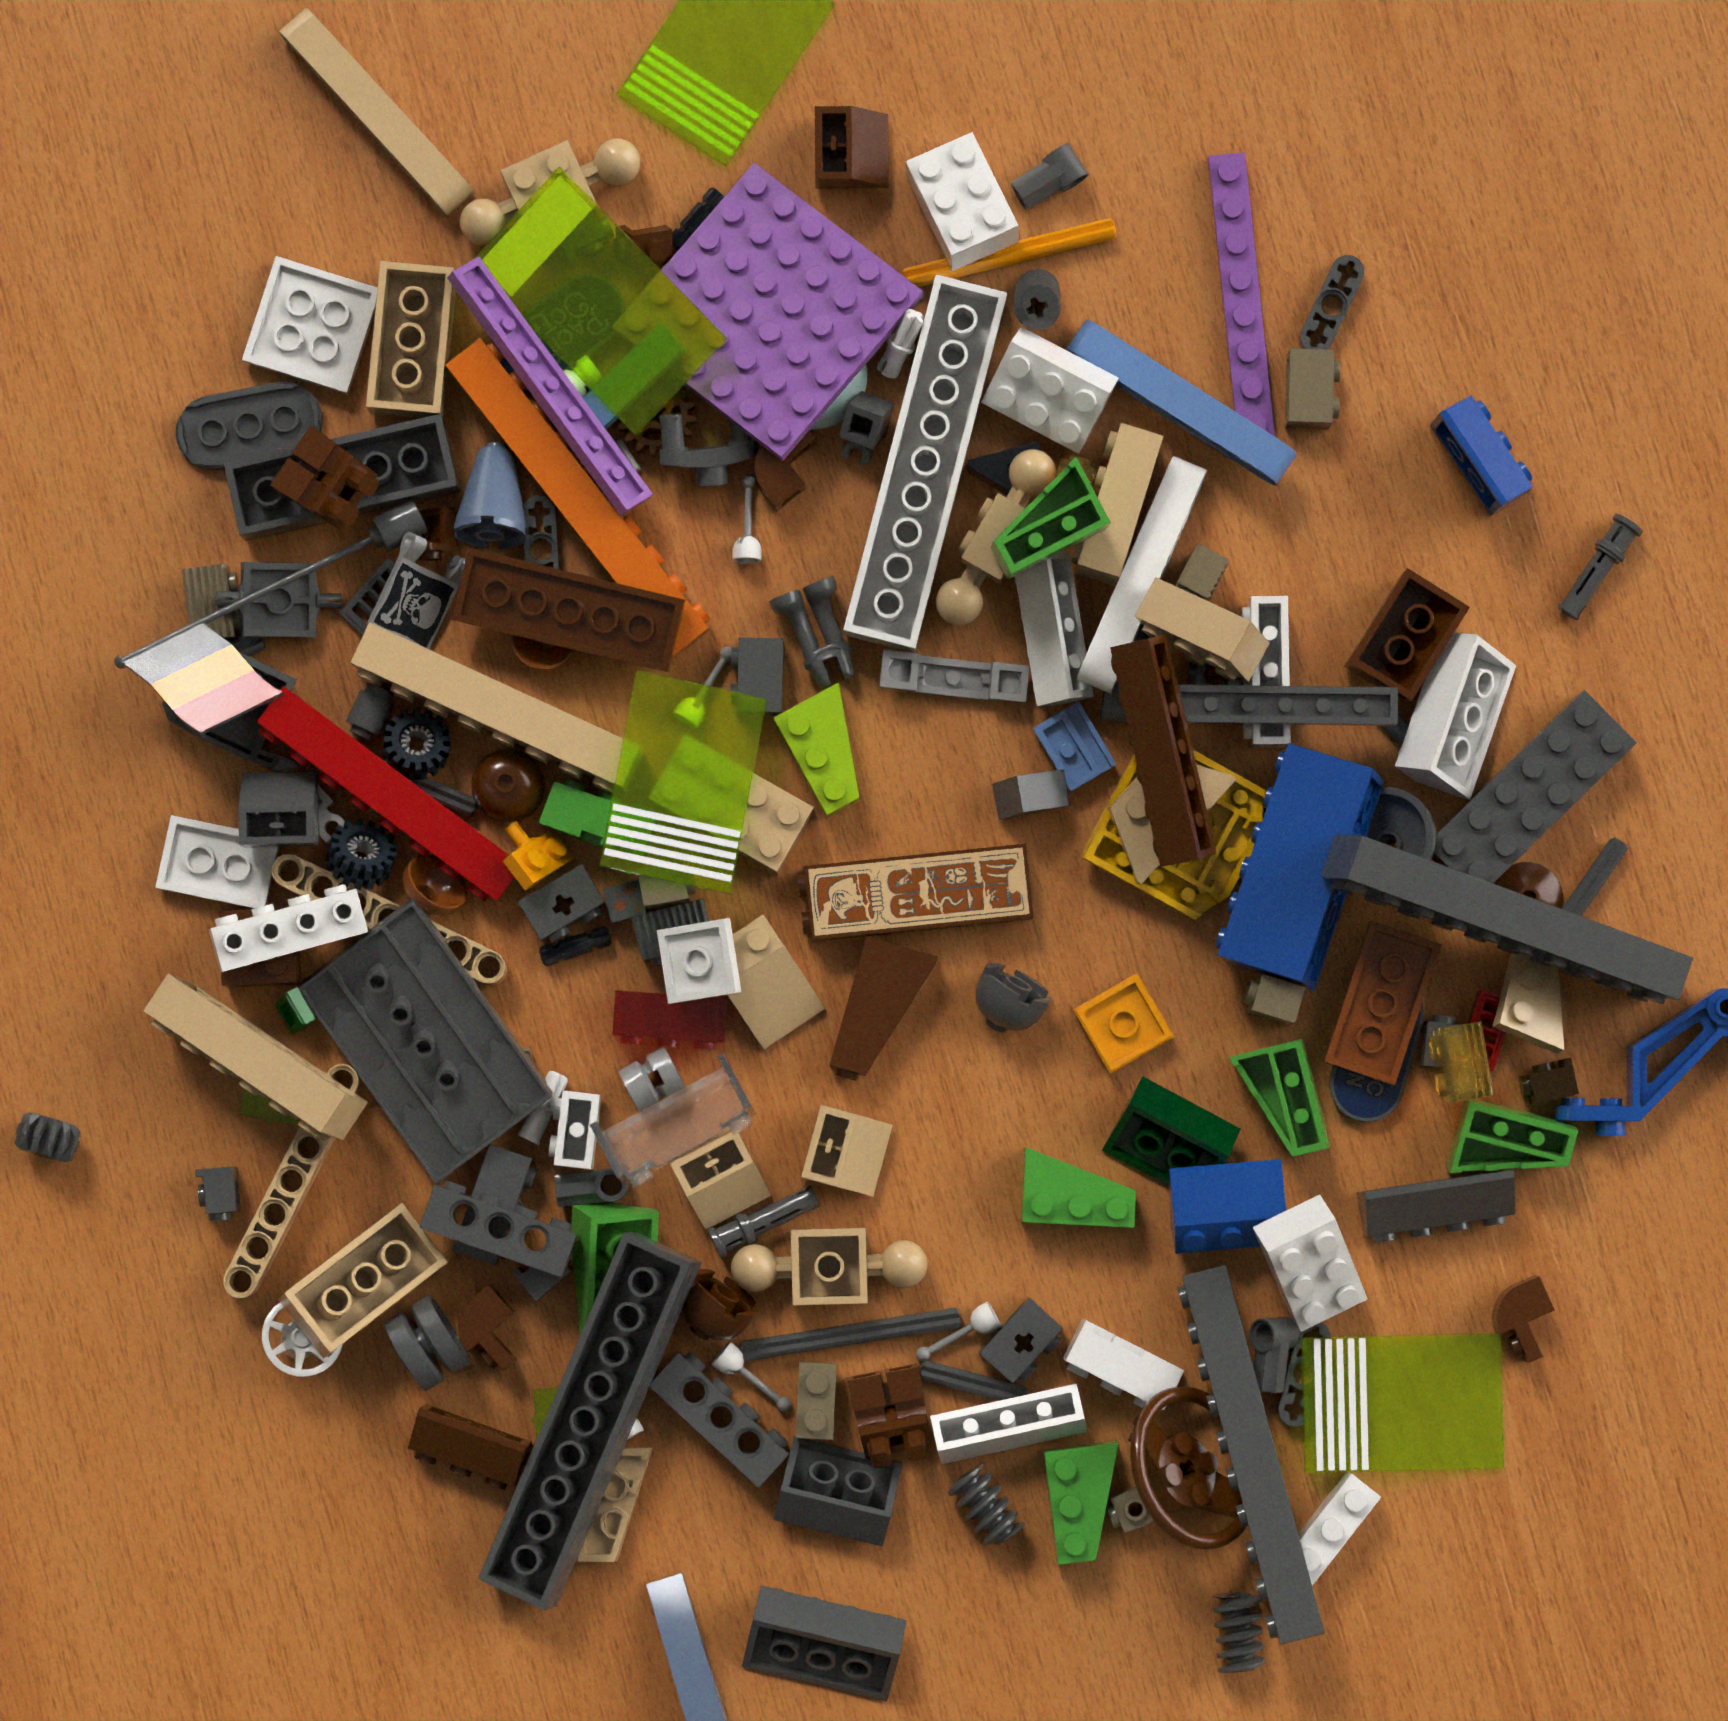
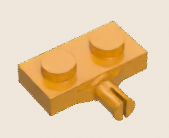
(535, 856)

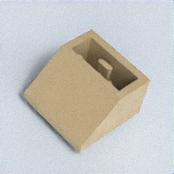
(846, 1150)
(720, 1179)

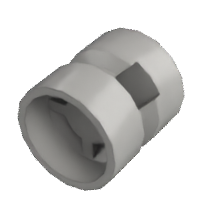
(640, 1085)

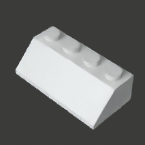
(1456, 716)

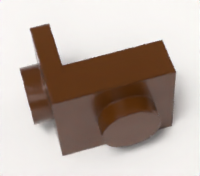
(653, 241)
(440, 532)

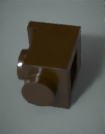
(1549, 1082)

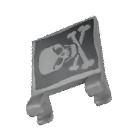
(415, 597)

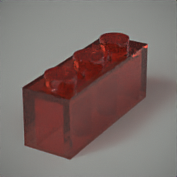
(650, 1016)

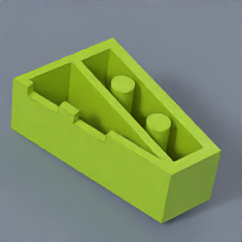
(821, 747)

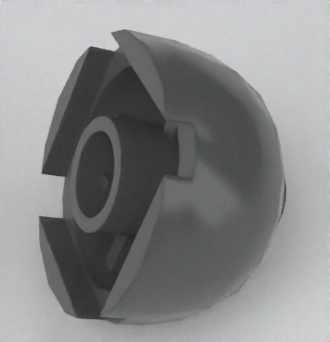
(1009, 999)

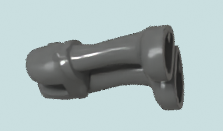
(819, 598)

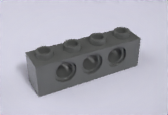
(441, 1219)
(754, 1465)

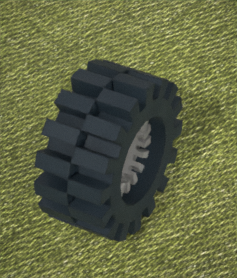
(422, 726)
(364, 839)

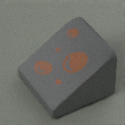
(624, 901)

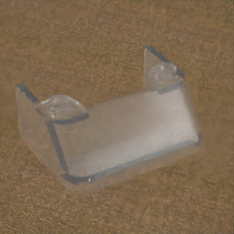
(676, 1125)

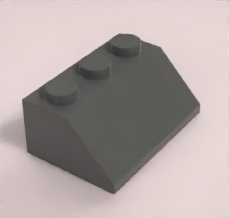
(837, 1491)

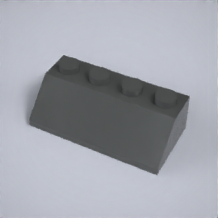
(1437, 1203)
(824, 1643)

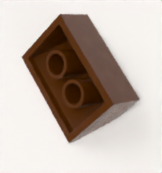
(1407, 635)
(468, 1446)

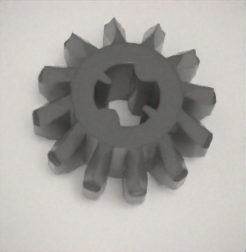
(47, 1137)

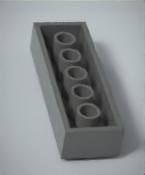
(410, 463)
(1532, 790)

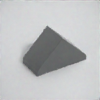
(1031, 794)

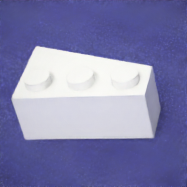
(1119, 1364)

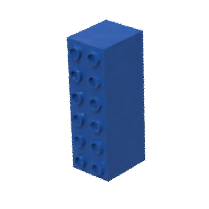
(1284, 906)

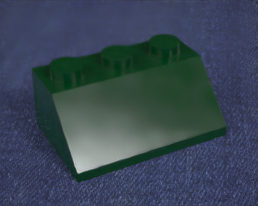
(1168, 1132)

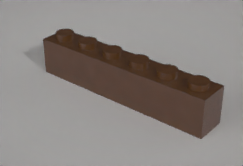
(1162, 750)

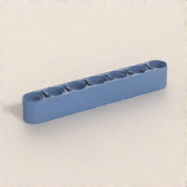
(1184, 403)

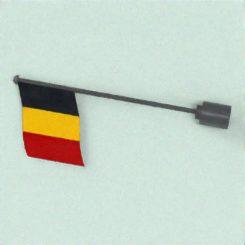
(206, 676)

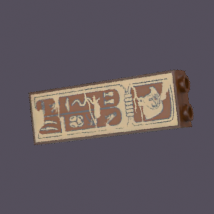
(916, 892)

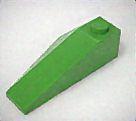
(599, 1234)

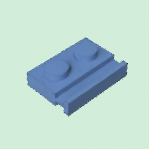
(1074, 746)

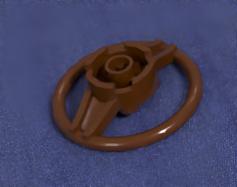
(1180, 1473)

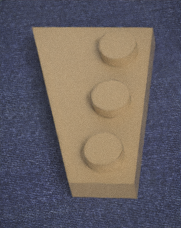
(1531, 1003)
(616, 1508)

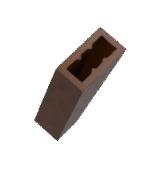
(879, 997)

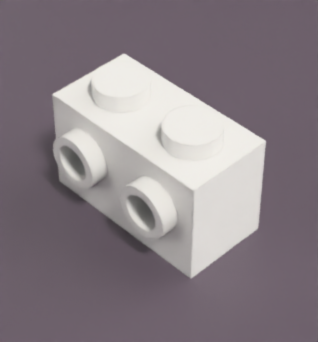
(575, 1139)

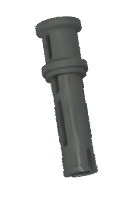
(1608, 552)
(747, 1228)

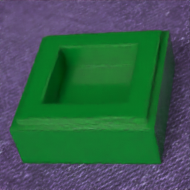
(294, 1011)

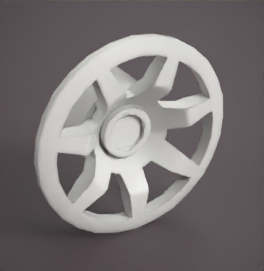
(295, 1345)

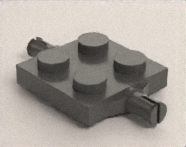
(284, 612)

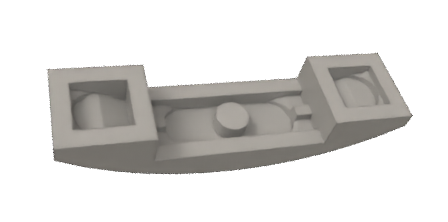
(954, 677)

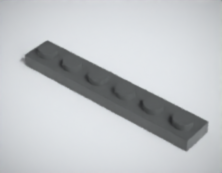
(1290, 705)

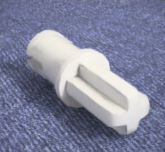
(901, 343)
(538, 1119)

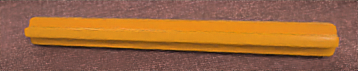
(1024, 250)

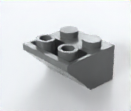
(279, 809)

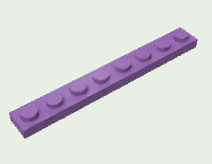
(1240, 289)
(549, 386)

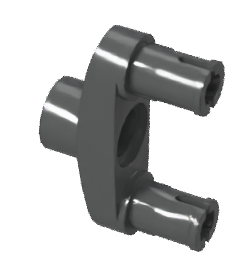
(708, 462)

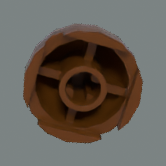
(508, 785)
(718, 1308)

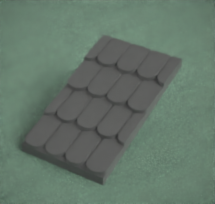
(425, 1040)

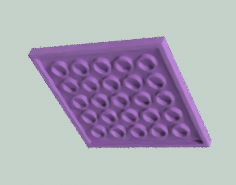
(794, 302)

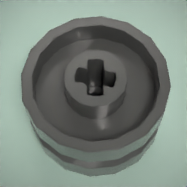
(422, 1345)

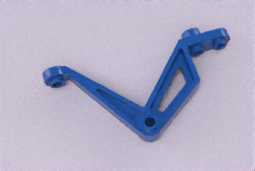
(1640, 1094)

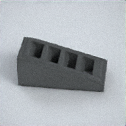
(366, 590)

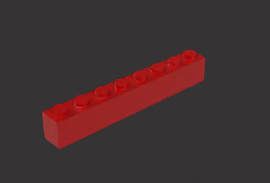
(387, 792)

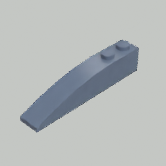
(686, 1650)

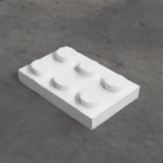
(212, 865)

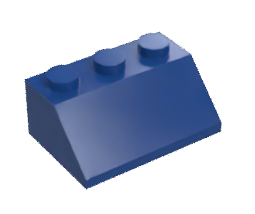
(1482, 454)
(1222, 1202)

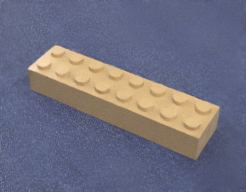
(489, 706)

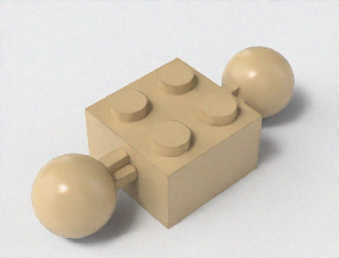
(614, 163)
(960, 599)
(829, 1266)

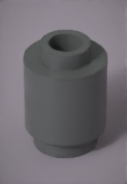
(370, 711)

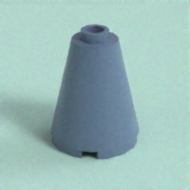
(492, 501)

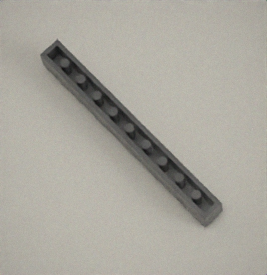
(1252, 1455)

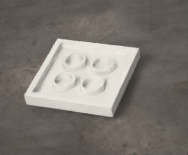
(311, 325)

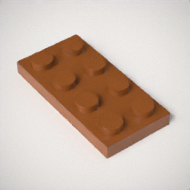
(1382, 1003)

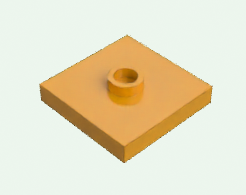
(1123, 1023)

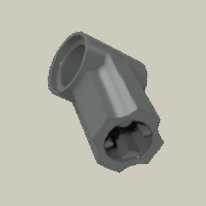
(1057, 172)
(585, 1188)
(1272, 1341)

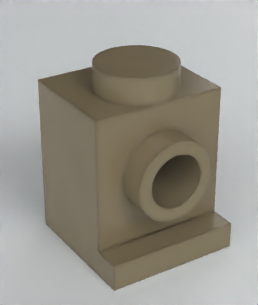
(1119, 1512)

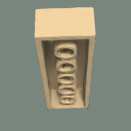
(256, 1057)

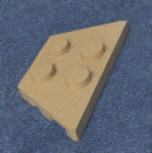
(1135, 828)

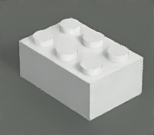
(962, 201)
(1049, 390)
(1310, 1263)

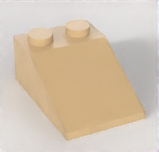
(773, 988)

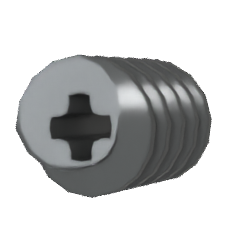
(1046, 288)
(985, 1506)
(1239, 1632)

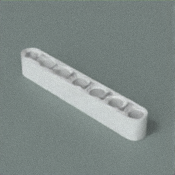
(1146, 561)

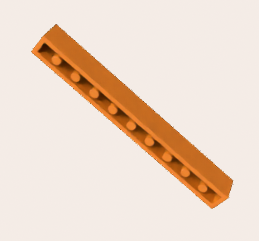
(568, 482)

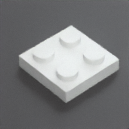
(699, 961)

